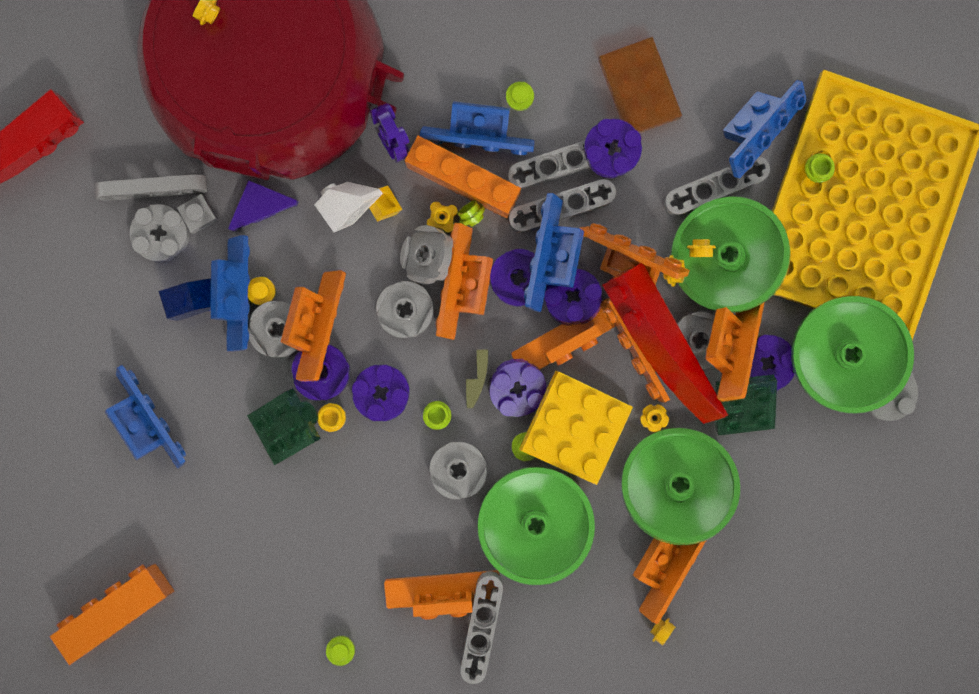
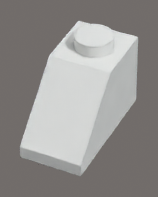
(345, 203)

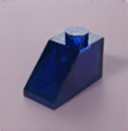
(186, 299)

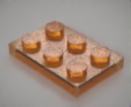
(640, 85)

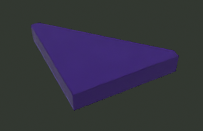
(259, 204)

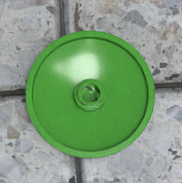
(748, 254)
(852, 354)
(680, 486)
(536, 525)

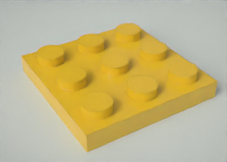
(575, 427)

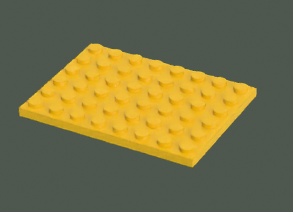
(885, 208)

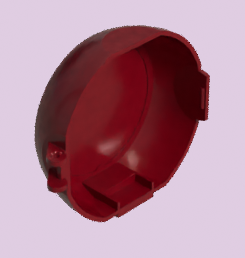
(264, 83)

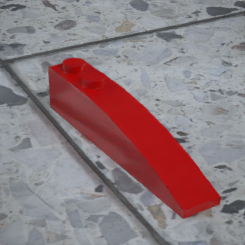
(36, 133)
(662, 341)

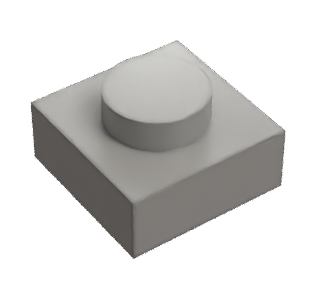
(197, 213)

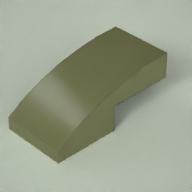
(475, 386)

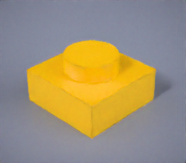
(385, 205)

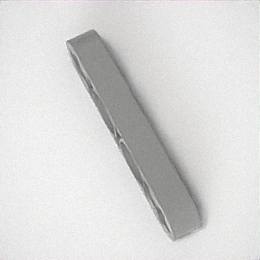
(558, 157)
(150, 187)
(717, 189)
(566, 211)
(481, 627)

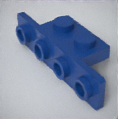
(760, 123)
(478, 126)
(555, 254)
(230, 292)
(139, 424)

